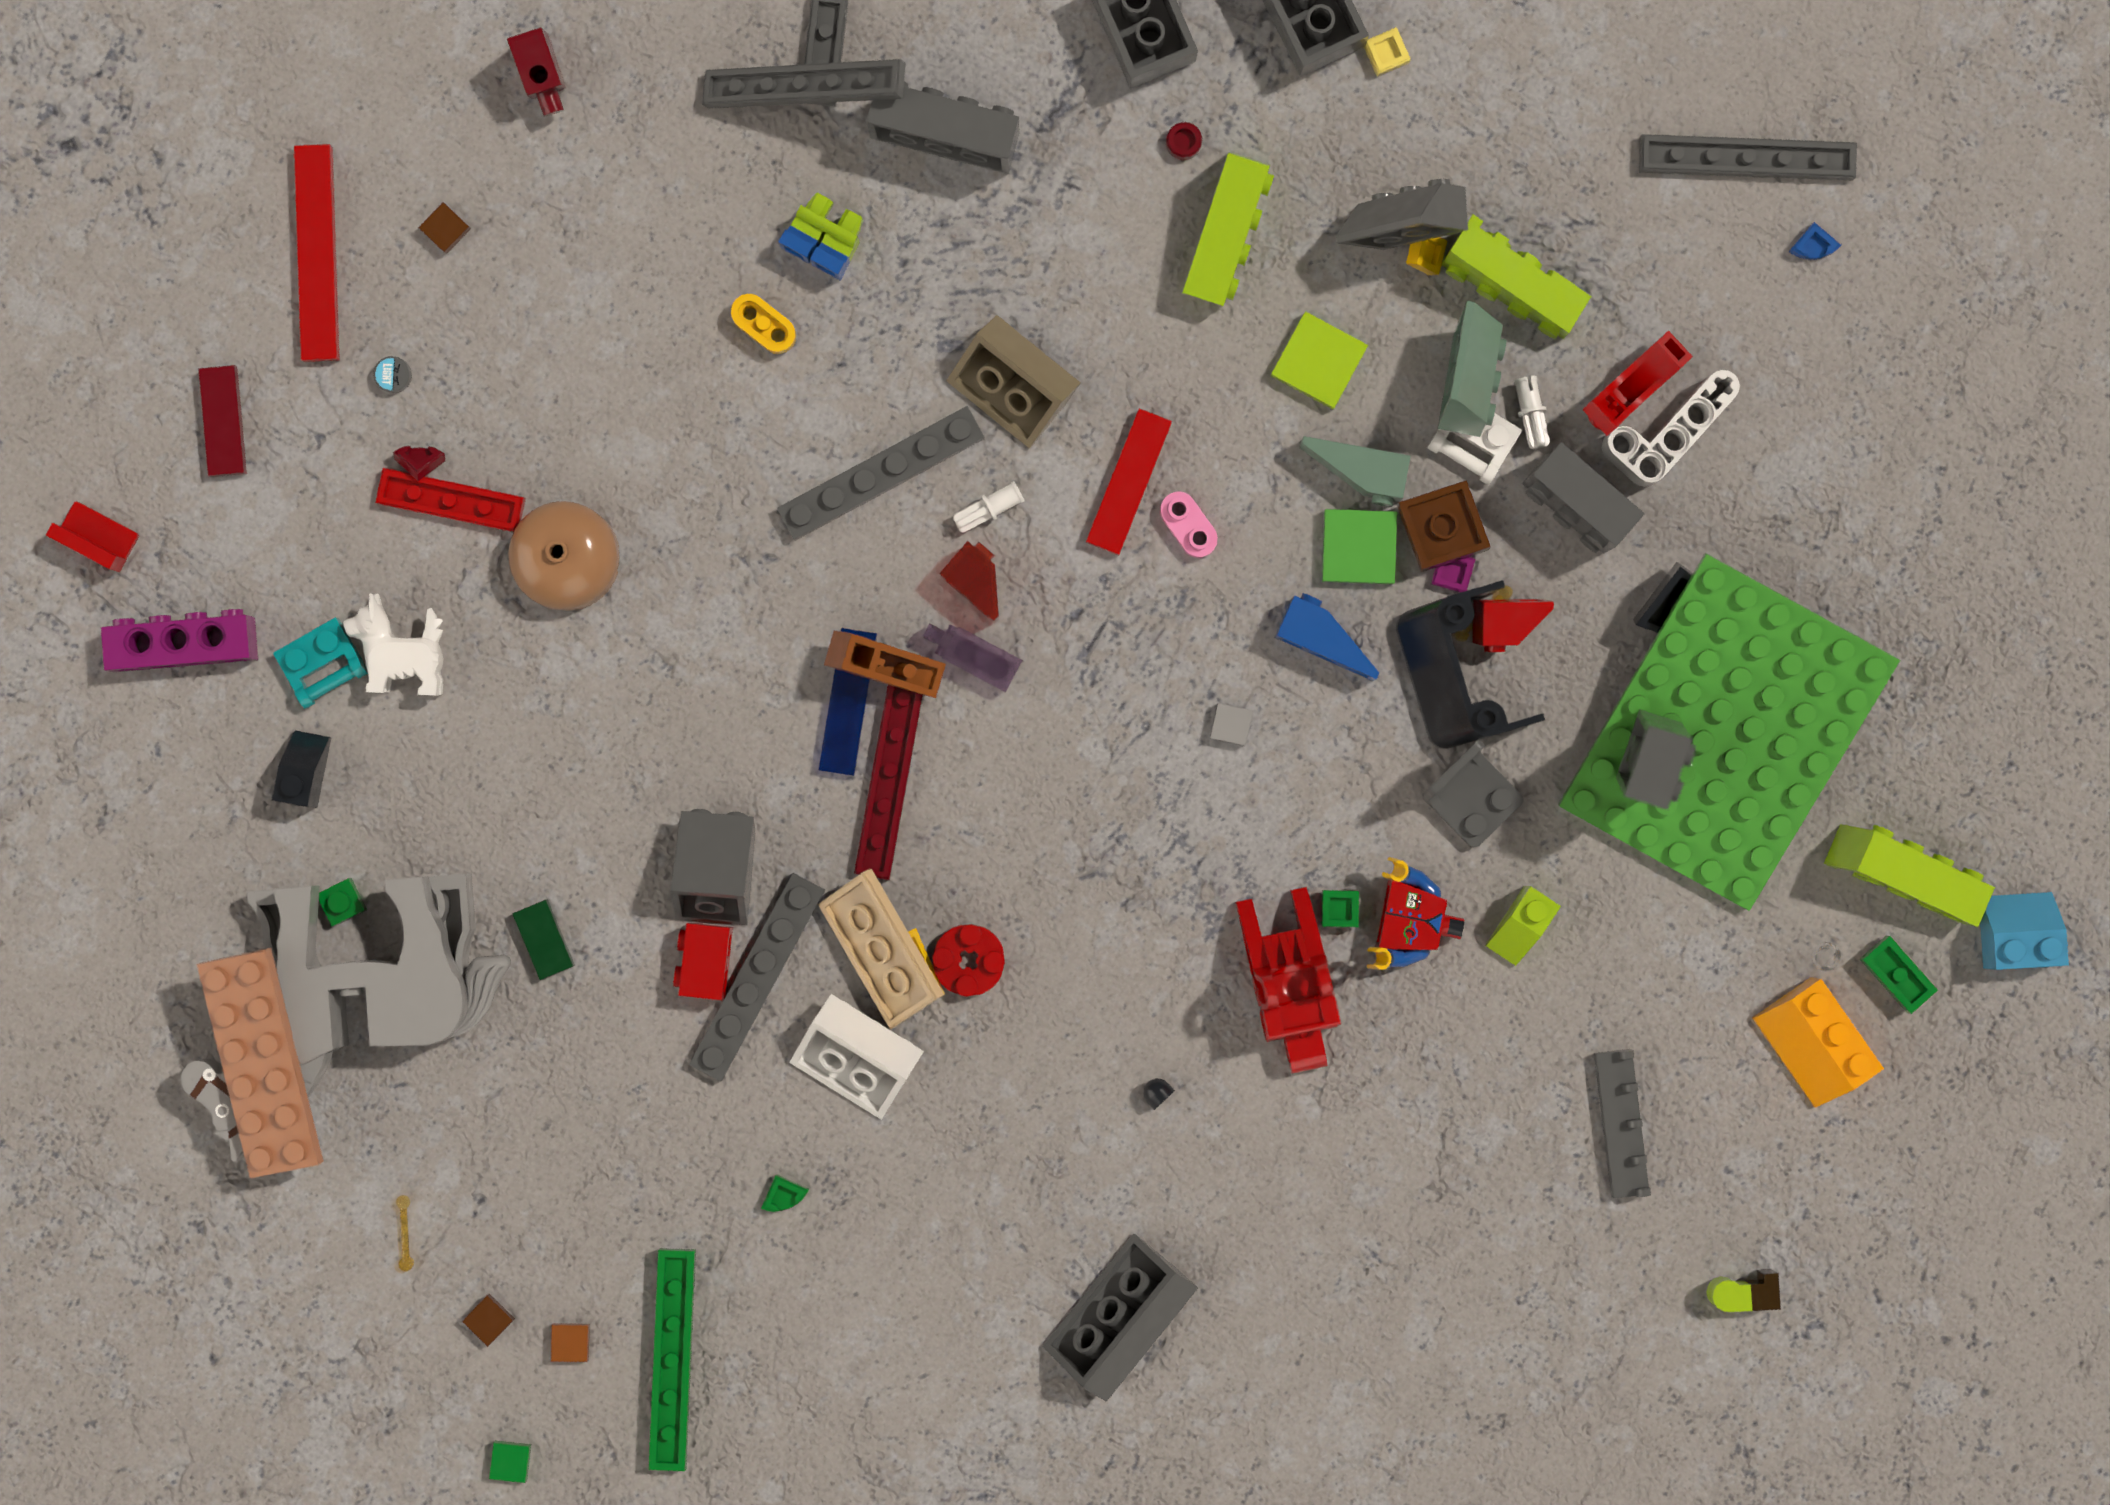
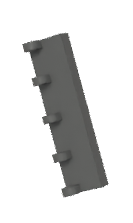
(1622, 1123)

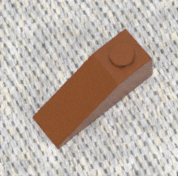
(884, 663)

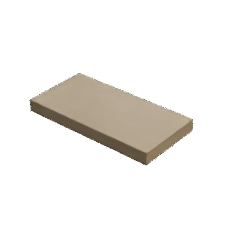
(880, 949)

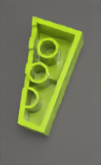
(1226, 229)
(1515, 280)
(1910, 872)

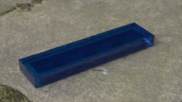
(845, 719)

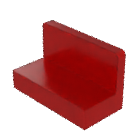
(95, 536)

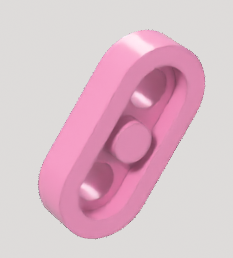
(1188, 524)

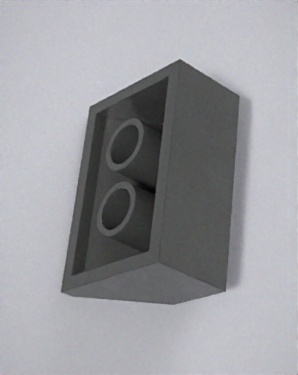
(1407, 217)

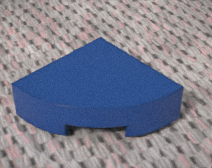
(1814, 244)

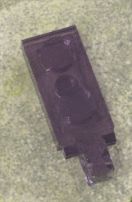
(974, 655)

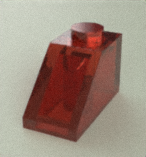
(974, 578)

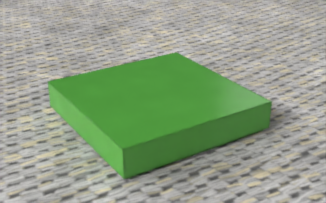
(1359, 546)

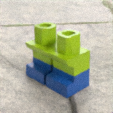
(820, 240)

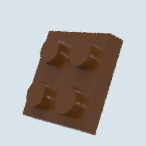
(1443, 526)

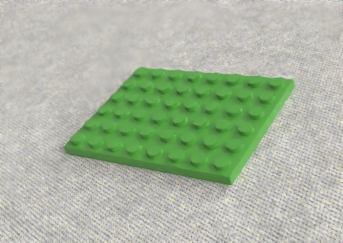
(1770, 716)

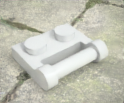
(1494, 440)

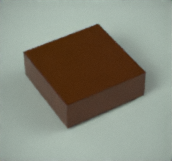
(444, 228)
(488, 1320)

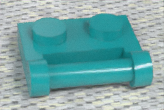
(314, 653)

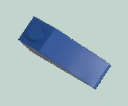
(1318, 633)

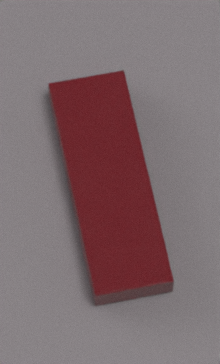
(222, 421)

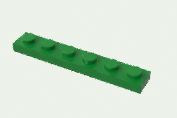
(672, 1359)

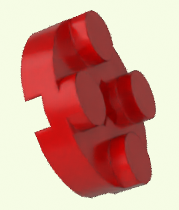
(947, 959)

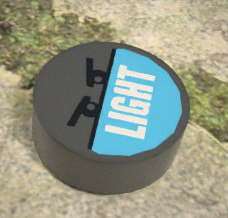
(392, 374)

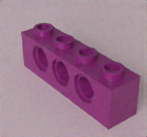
(121, 639)

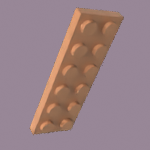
(260, 1063)

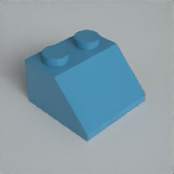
(2023, 932)

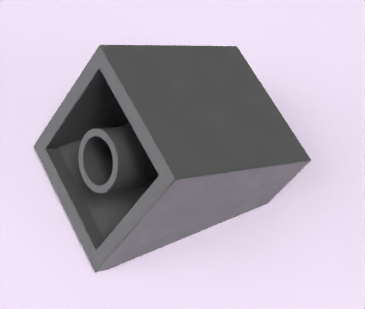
(713, 867)

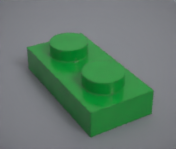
(1898, 974)

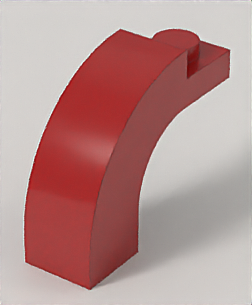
(1637, 383)

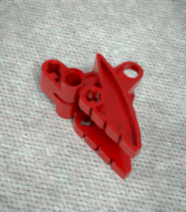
(1292, 983)

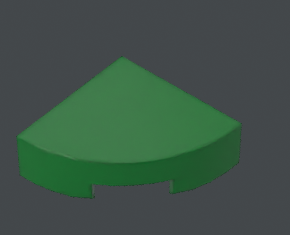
(783, 1194)

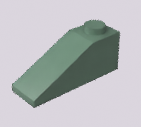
(1365, 469)

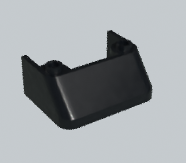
(1438, 676)

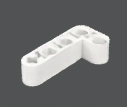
(1678, 424)

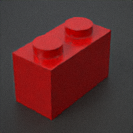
(704, 961)

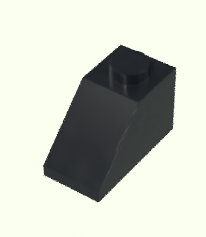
(302, 770)

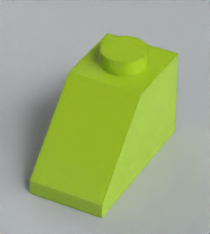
(1522, 925)

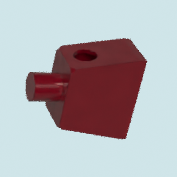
(532, 54)

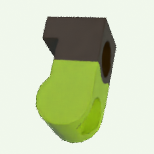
(1746, 1294)

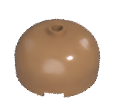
(585, 567)

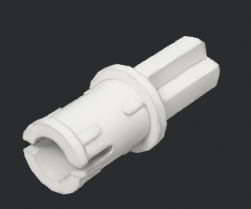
(1532, 412)
(988, 507)

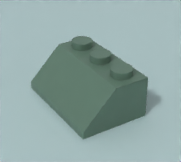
(1472, 372)

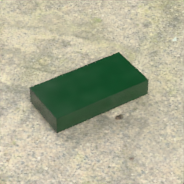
(543, 939)

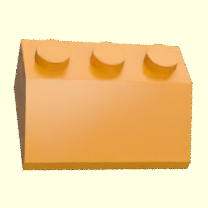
(1817, 1042)

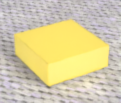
(1387, 52)

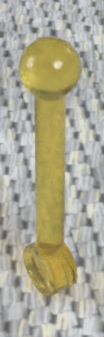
(1463, 635)
(406, 1262)

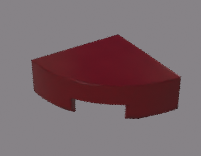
(419, 460)

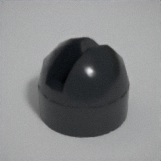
(1156, 1092)

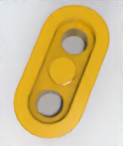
(764, 324)

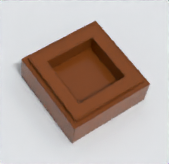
(570, 1342)

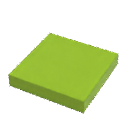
(1319, 360)

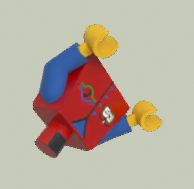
(1411, 918)

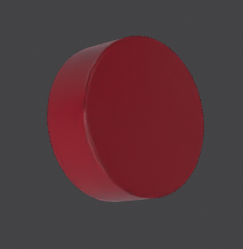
(1184, 141)

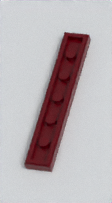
(888, 782)

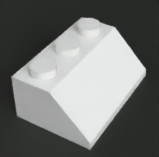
(856, 1056)

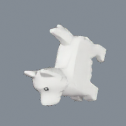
(397, 657)

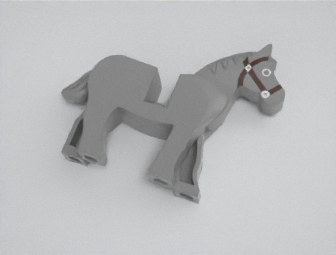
(408, 1001)

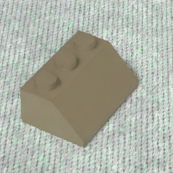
(1012, 381)

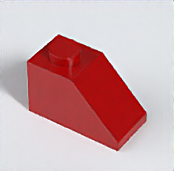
(1506, 621)

